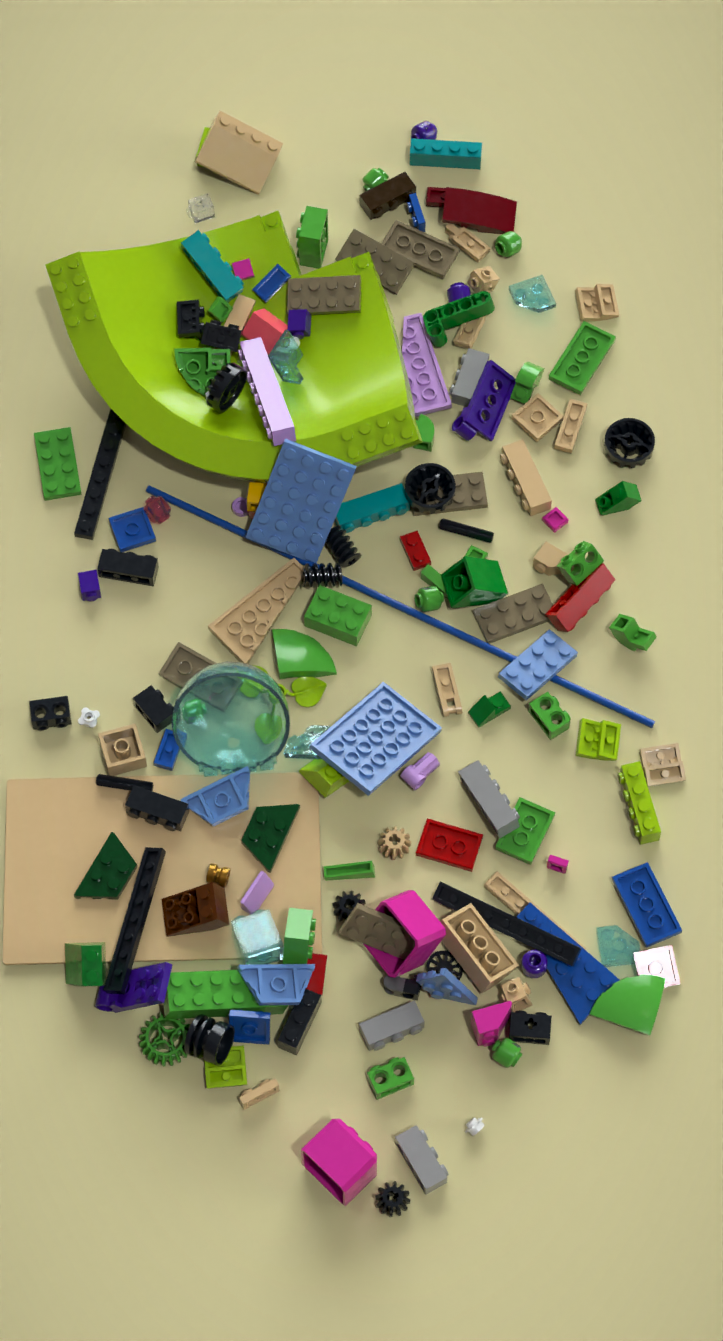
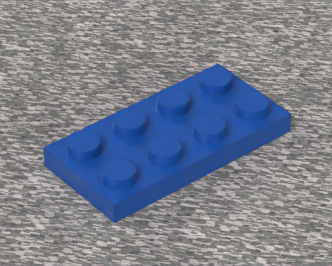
(646, 904)

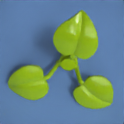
(306, 689)

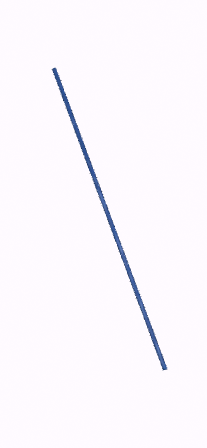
(408, 610)

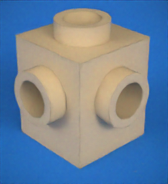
(483, 280)
(517, 993)

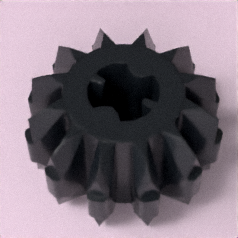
(340, 906)
(398, 1194)

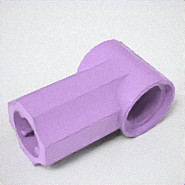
(416, 774)

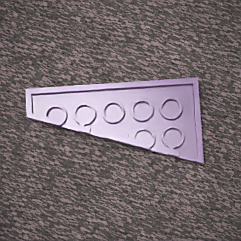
(422, 368)

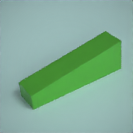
(433, 578)
(350, 871)

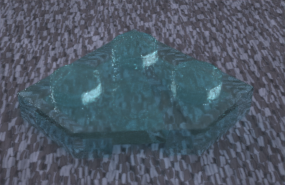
(533, 294)
(299, 746)
(616, 946)

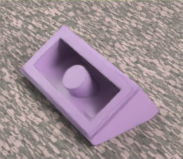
(257, 893)

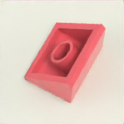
(266, 326)

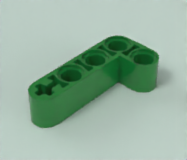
(455, 314)

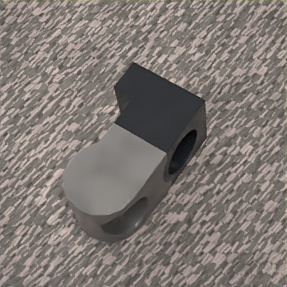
(402, 987)

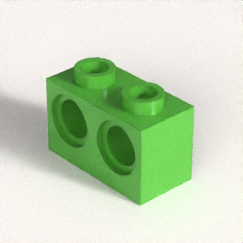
(582, 566)
(545, 717)
(393, 1082)

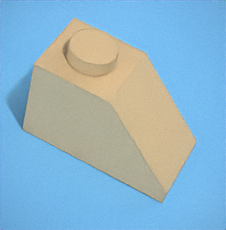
(548, 559)

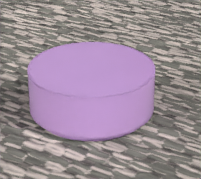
(239, 507)

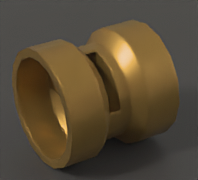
(218, 874)

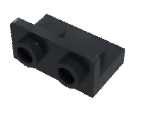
(190, 318)
(221, 336)

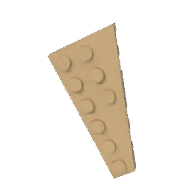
(251, 618)

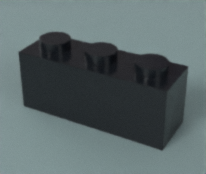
(128, 567)
(157, 808)
(299, 1022)

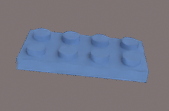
(537, 664)

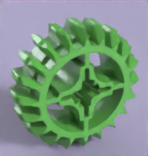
(159, 1043)

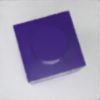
(299, 323)
(89, 585)

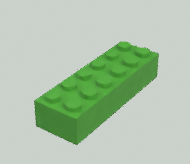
(211, 995)

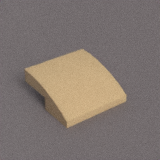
(597, 303)
(662, 764)

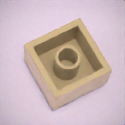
(122, 750)

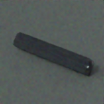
(466, 530)
(122, 783)

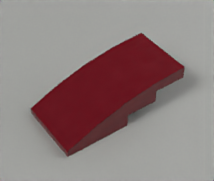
(479, 211)

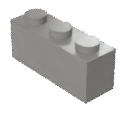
(468, 376)
(392, 1026)
(421, 1159)

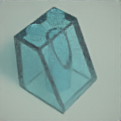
(258, 938)

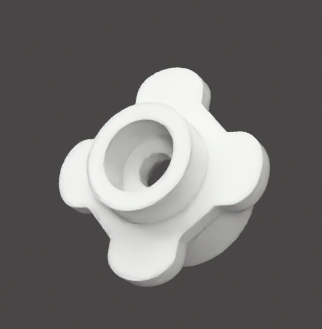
(88, 722)
(474, 1126)

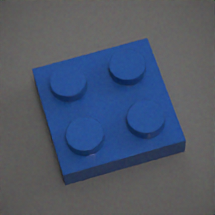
(132, 529)
(250, 1026)

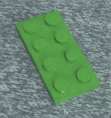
(582, 357)
(57, 463)

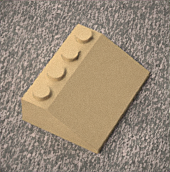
(238, 152)

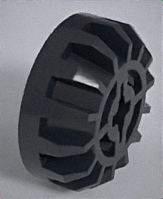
(226, 387)
(630, 432)
(430, 477)

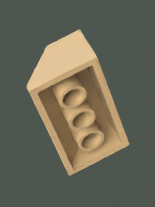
(477, 948)

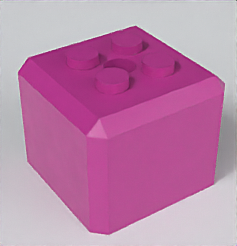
(420, 925)
(340, 1160)

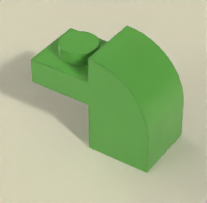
(526, 381)
(426, 431)
(630, 634)

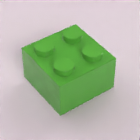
(299, 936)

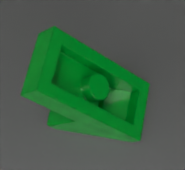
(489, 708)

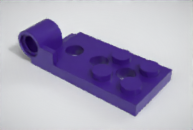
(470, 419)
(144, 988)

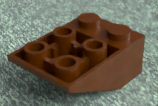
(195, 910)

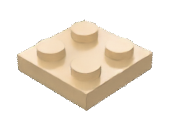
(537, 417)

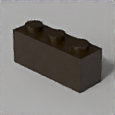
(387, 195)

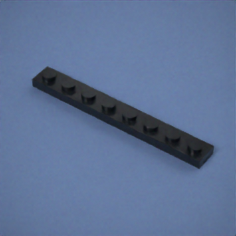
(100, 477)
(134, 921)
(509, 924)

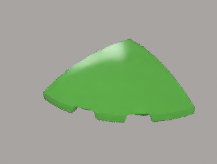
(200, 365)
(300, 655)
(631, 1003)

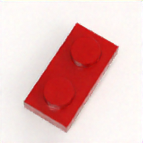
(415, 550)

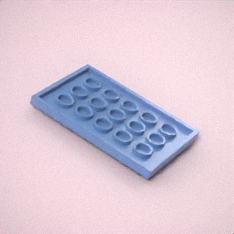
(300, 501)
(375, 738)

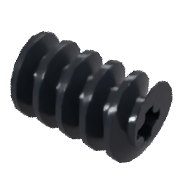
(341, 548)
(322, 574)

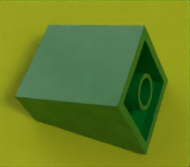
(474, 582)
(85, 964)

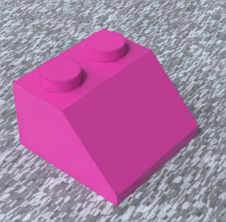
(490, 1022)

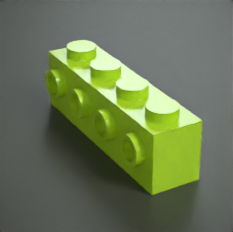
(639, 802)

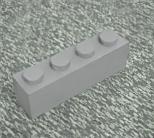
(489, 799)

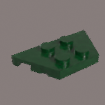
(268, 832)
(108, 872)

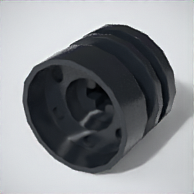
(209, 1039)

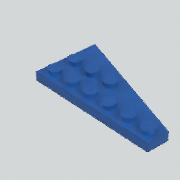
(578, 984)

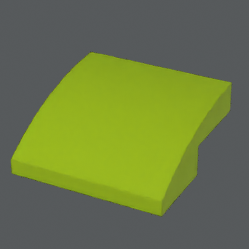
(598, 740)
(230, 1072)

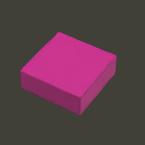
(243, 269)
(555, 519)
(557, 864)

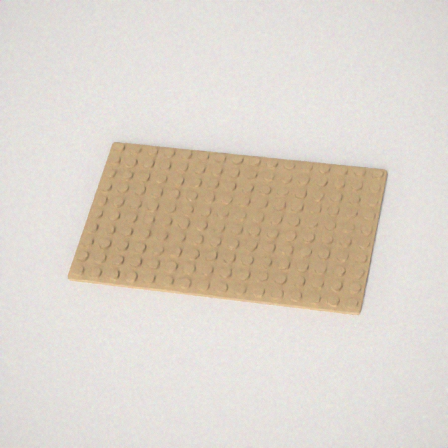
(64, 822)

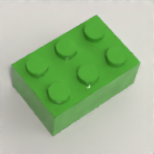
(312, 237)
(338, 615)

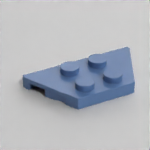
(222, 798)
(277, 982)
(446, 986)

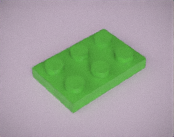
(525, 841)

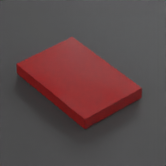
(449, 845)

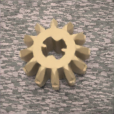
(402, 843)

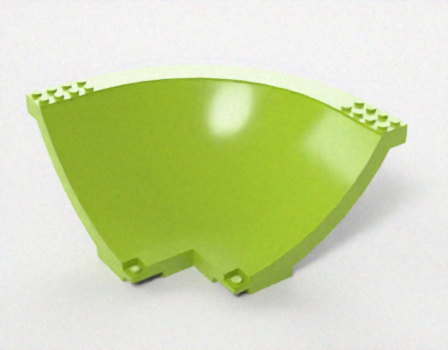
(126, 331)

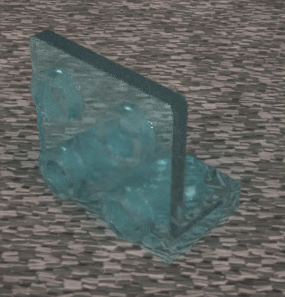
(285, 358)

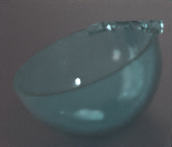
(231, 719)

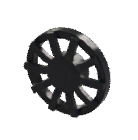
(444, 963)

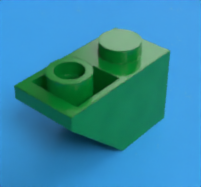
(618, 498)

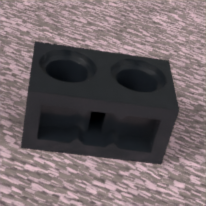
(50, 707)

